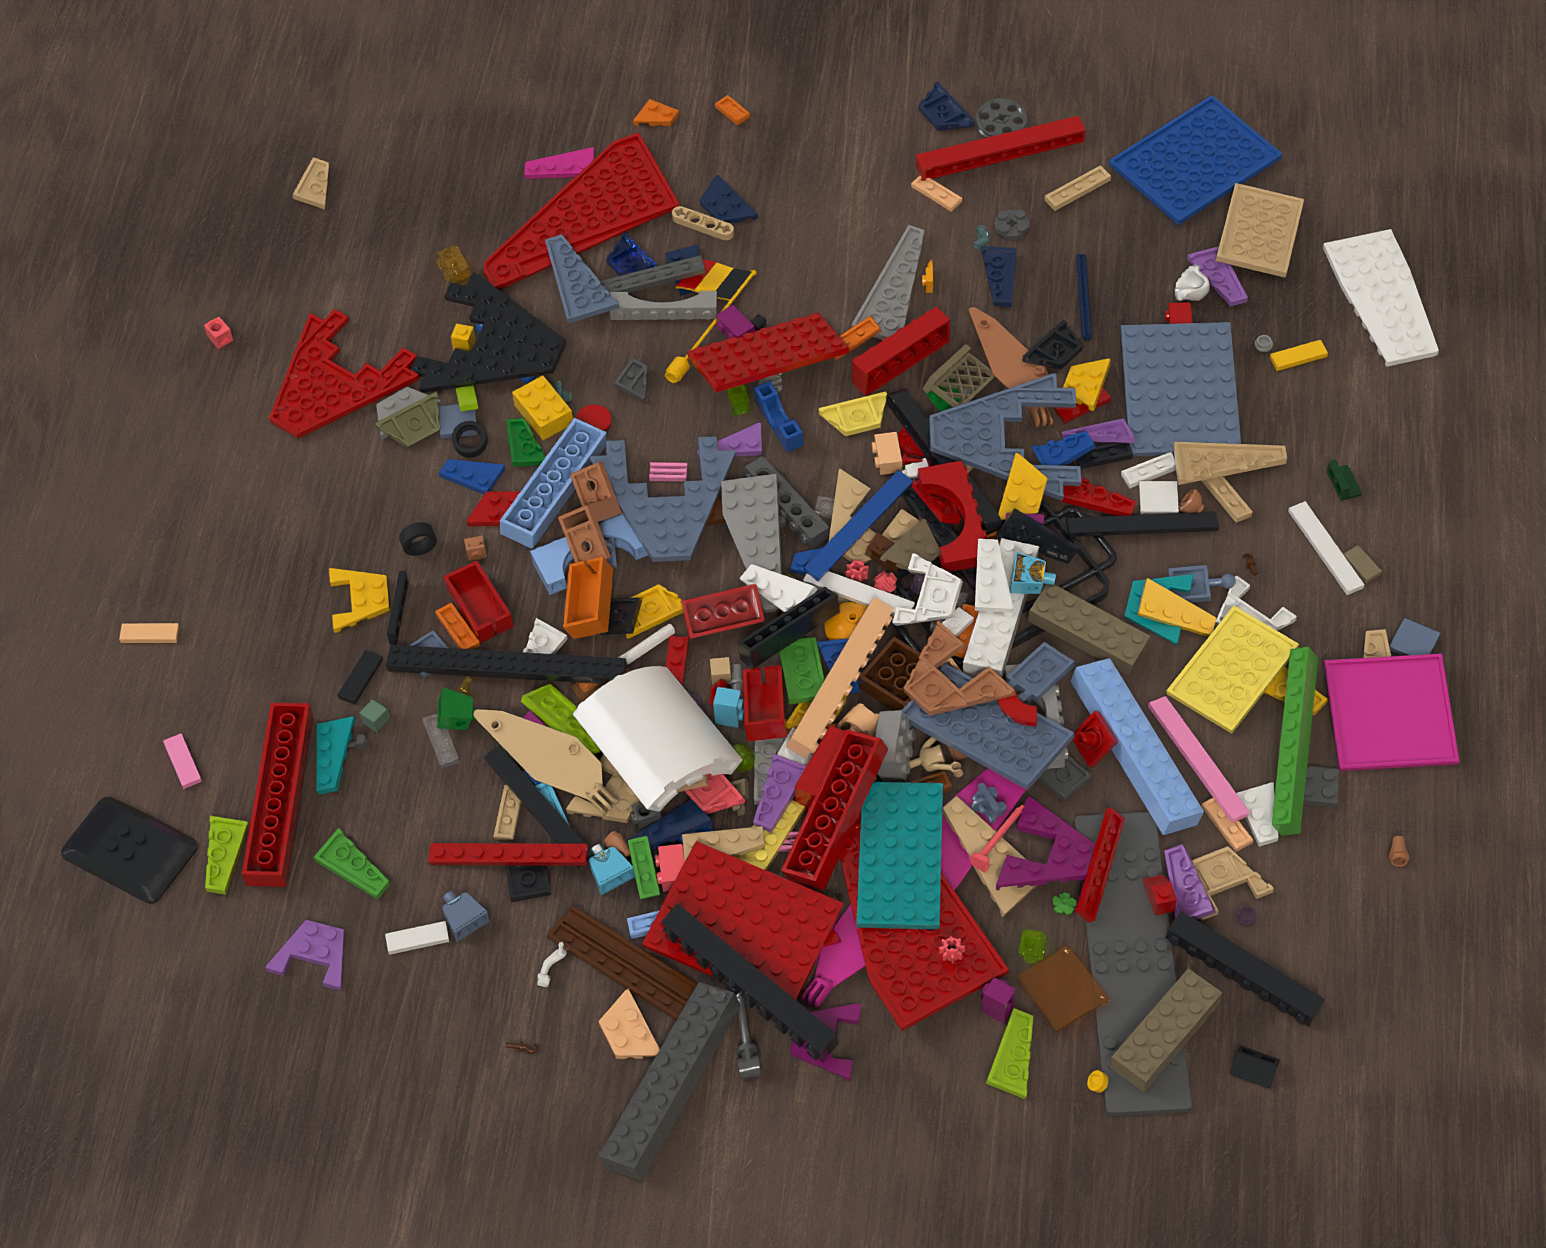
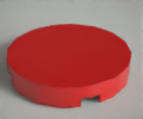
(596, 416)

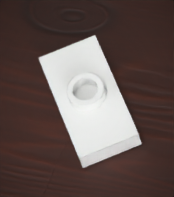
(958, 622)

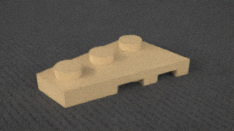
(313, 184)

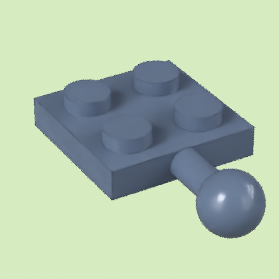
(1201, 583)

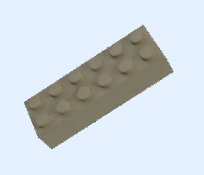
(1088, 628)
(1166, 1030)

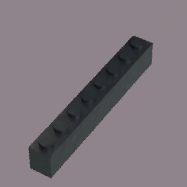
(1244, 969)

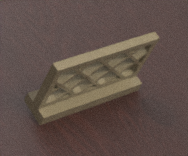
(950, 370)

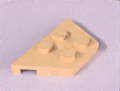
(627, 1030)

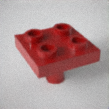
(1094, 739)

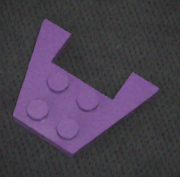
(317, 945)

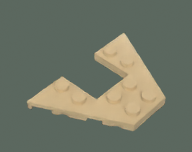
(847, 499)

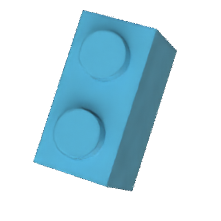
(728, 707)

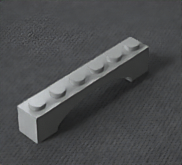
(697, 307)

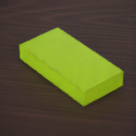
(466, 398)

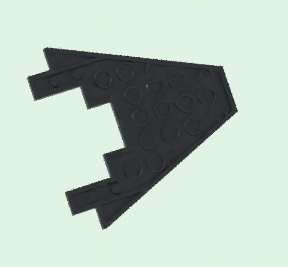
(507, 348)

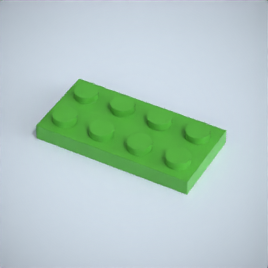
(801, 670)

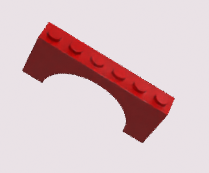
(951, 483)

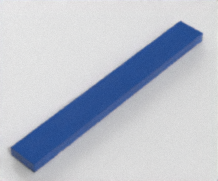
(858, 525)

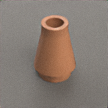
(616, 840)
(1398, 853)

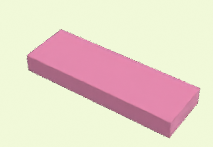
(182, 761)

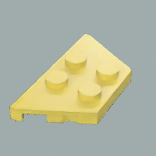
(856, 415)

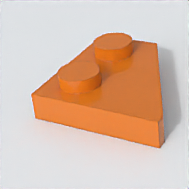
(656, 114)

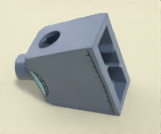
(463, 914)

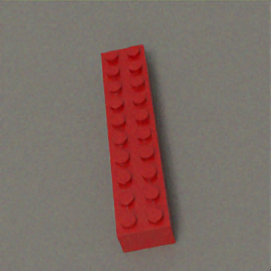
(277, 795)

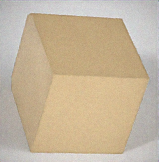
(720, 670)

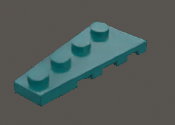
(331, 752)

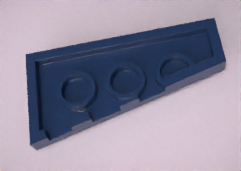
(1000, 273)
(674, 824)

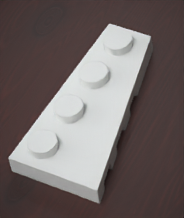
(991, 579)
(777, 588)

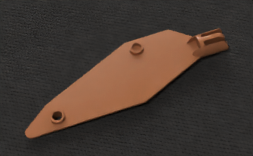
(1005, 359)

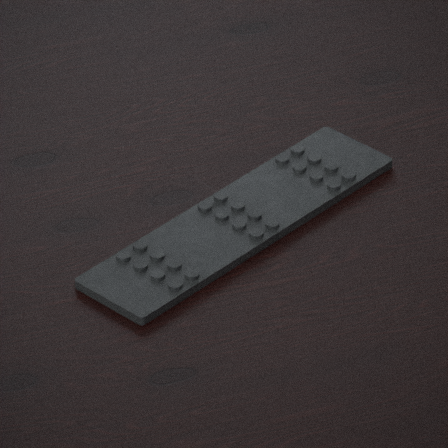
(1132, 965)

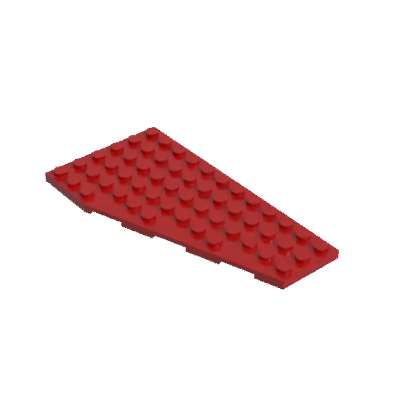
(907, 963)

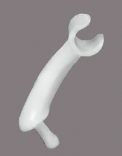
(543, 978)

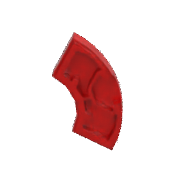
(1018, 711)

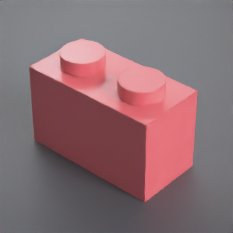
(670, 862)

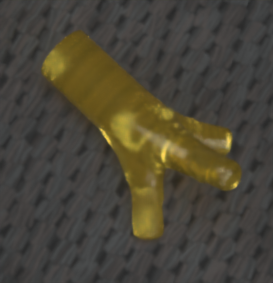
(464, 686)

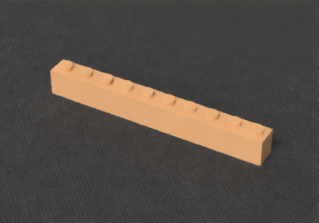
(839, 678)

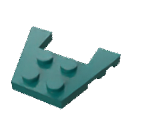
(1177, 583)

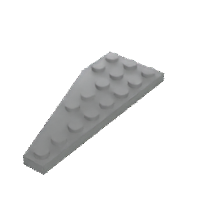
(754, 522)

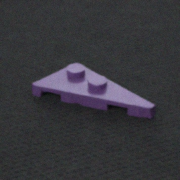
(1109, 431)
(745, 442)

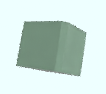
(374, 715)

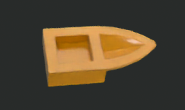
(927, 280)

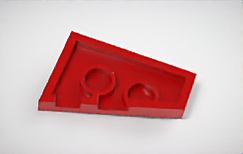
(940, 506)

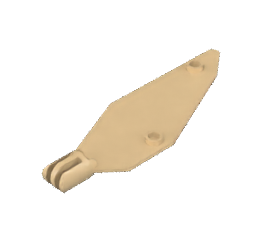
(549, 755)

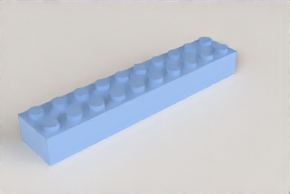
(1138, 747)

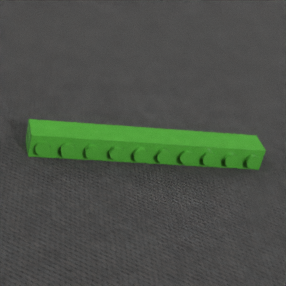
(1295, 741)

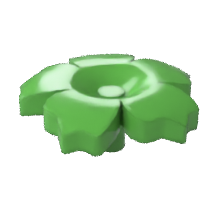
(1064, 904)

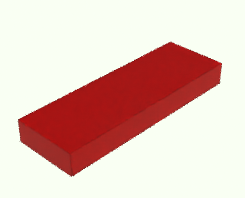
(1070, 414)

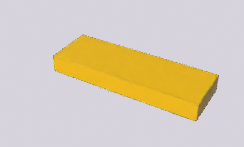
(1298, 355)

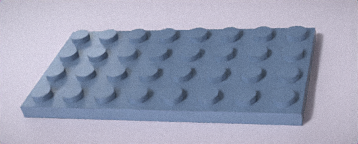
(993, 738)

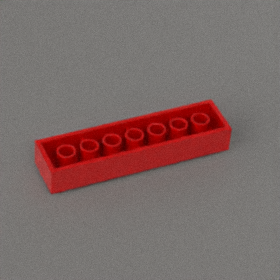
(834, 809)

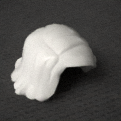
(1192, 285)

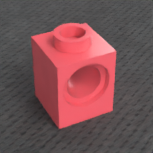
(218, 332)

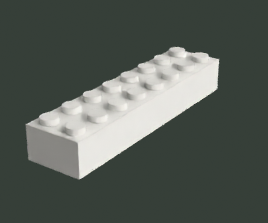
(996, 631)

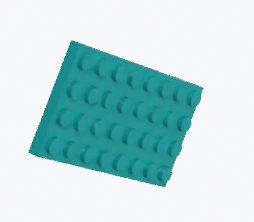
(900, 856)

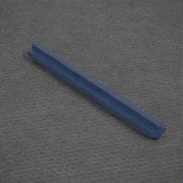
(1084, 297)

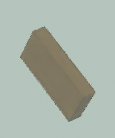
(1362, 564)

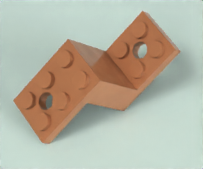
(596, 507)

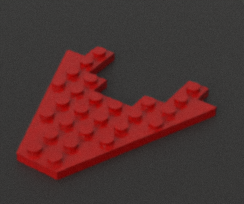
(321, 390)

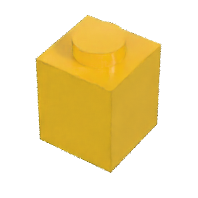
(463, 337)

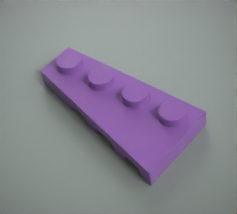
(1220, 276)
(777, 792)
(1187, 884)

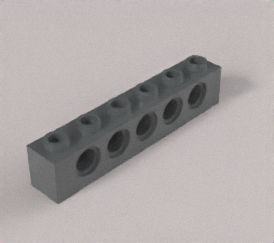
(792, 506)

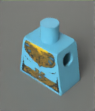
(1029, 575)

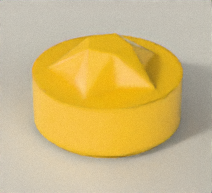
(1097, 1081)

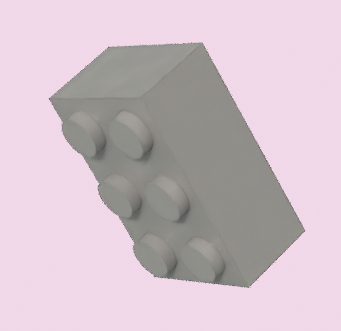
(898, 737)

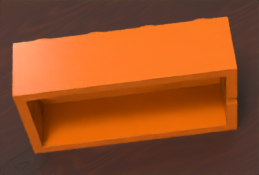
(588, 598)

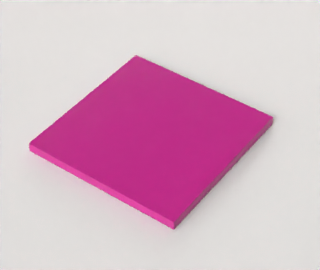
(1391, 712)

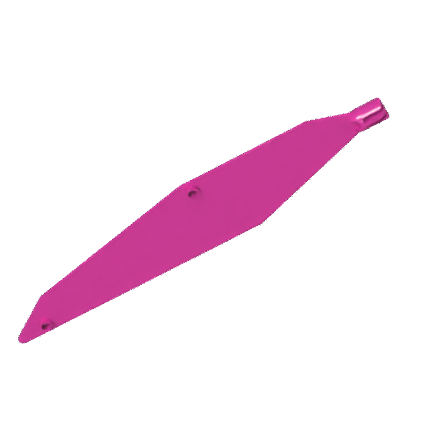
(846, 958)

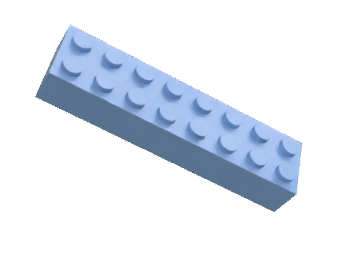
(551, 483)

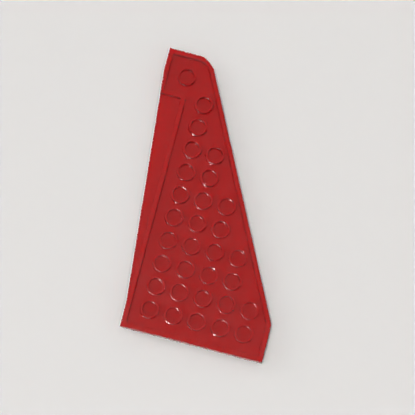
(603, 201)

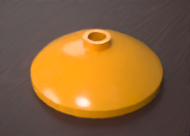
(841, 625)

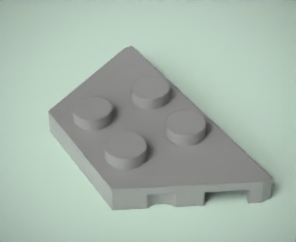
(398, 402)

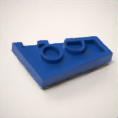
(1064, 451)
(472, 475)

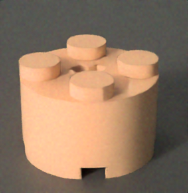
(860, 720)

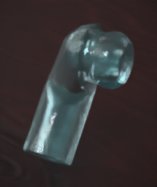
(983, 237)
(567, 397)

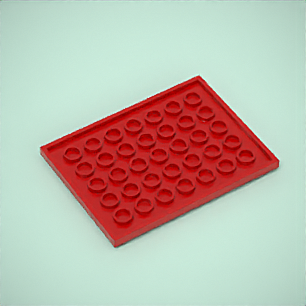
(753, 911)

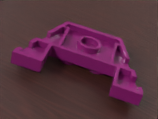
(830, 1017)

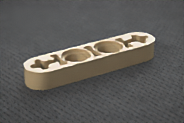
(700, 226)

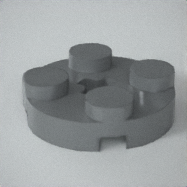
(1008, 217)

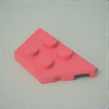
(717, 795)

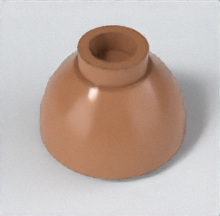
(1191, 502)

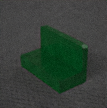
(1343, 481)

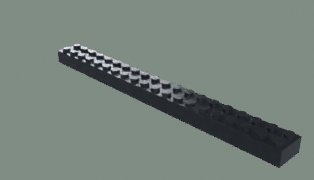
(504, 664)

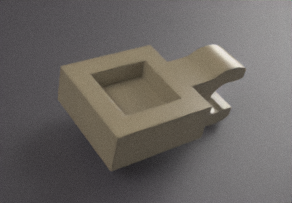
(742, 787)

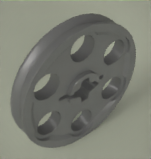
(1002, 113)

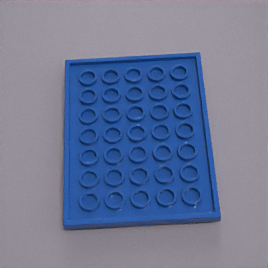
(1195, 159)

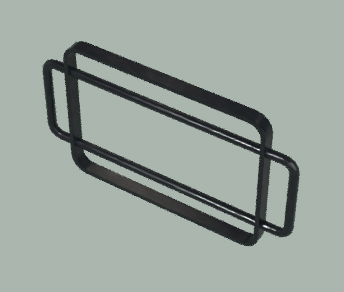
(1095, 570)

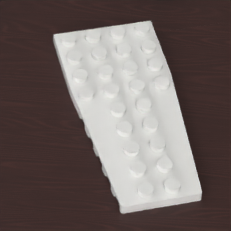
(1383, 294)

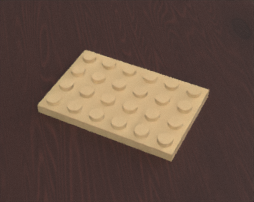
(1260, 230)

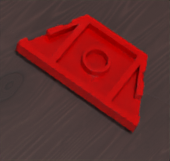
(492, 508)

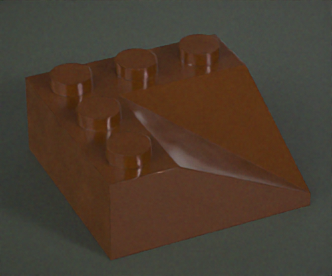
(888, 674)

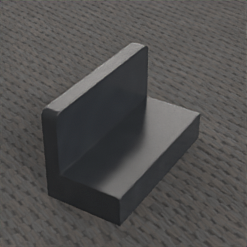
(1254, 1066)

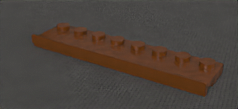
(623, 962)

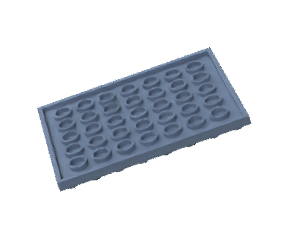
(1179, 385)

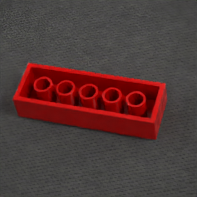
(900, 351)

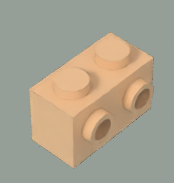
(887, 453)

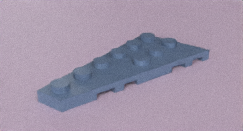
(578, 286)

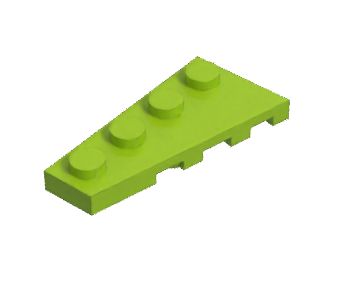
(225, 845)
(1012, 1059)

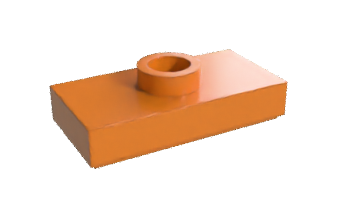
(732, 110)

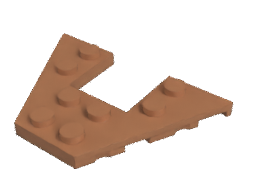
(936, 692)

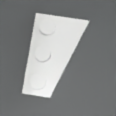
(545, 639)
(1260, 805)

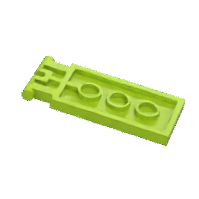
(557, 713)

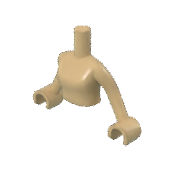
(933, 759)

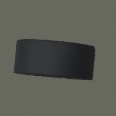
(469, 452)
(418, 547)

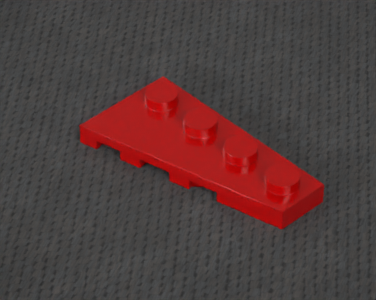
(1098, 499)

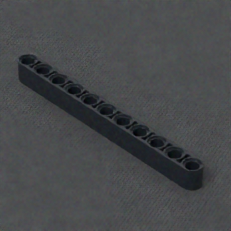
(918, 428)

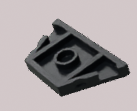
(1055, 348)

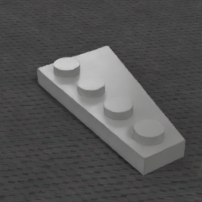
(763, 760)

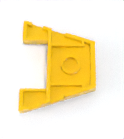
(368, 596)

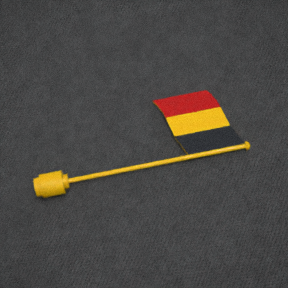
(719, 278)

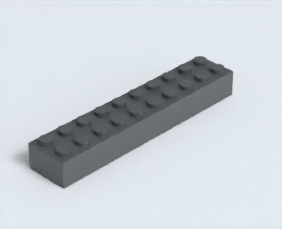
(670, 1081)

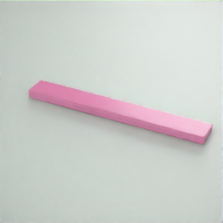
(1198, 759)

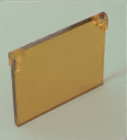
(1062, 988)

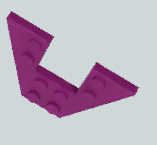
(1068, 857)

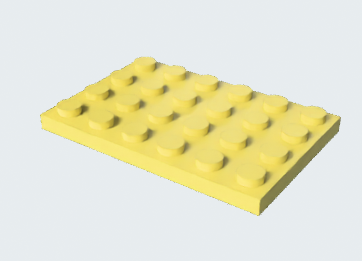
(1232, 669)

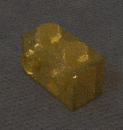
(453, 265)

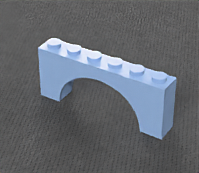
(555, 557)

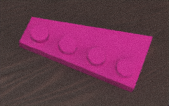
(560, 165)

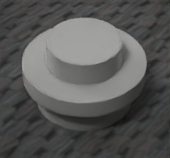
(1263, 343)

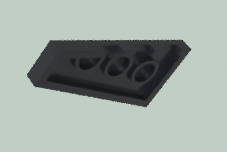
(1026, 530)

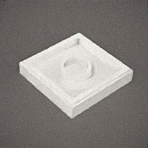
(1158, 497)

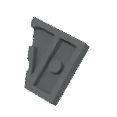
(633, 379)

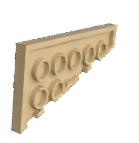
(1213, 460)
(973, 837)

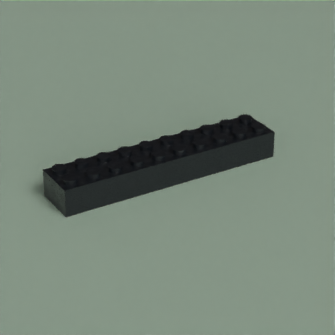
(750, 983)

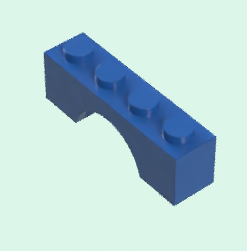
(769, 404)

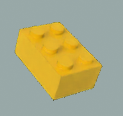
(542, 407)

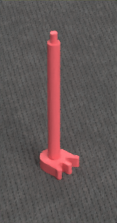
(980, 860)

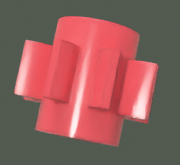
(857, 571)
(885, 582)
(951, 949)

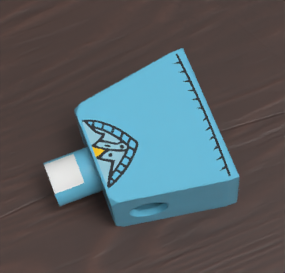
(609, 868)

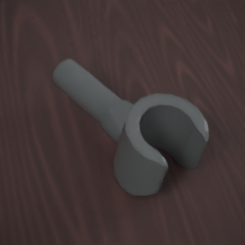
(360, 742)

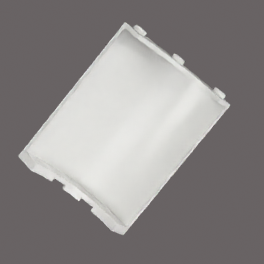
(655, 734)

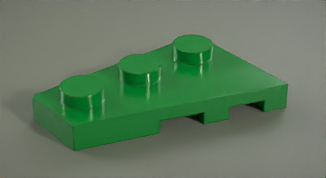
(522, 444)

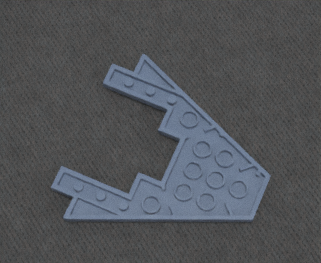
(977, 435)
(668, 525)

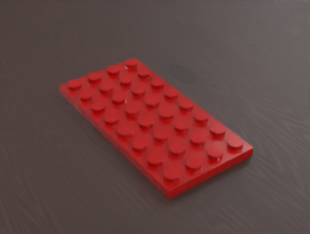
(767, 352)

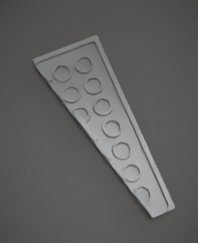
(892, 291)

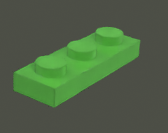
(644, 867)

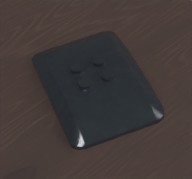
(129, 849)

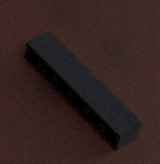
(788, 627)

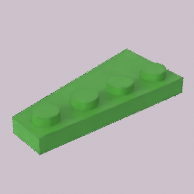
(352, 865)

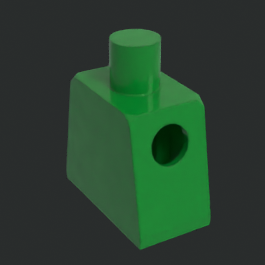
(454, 710)

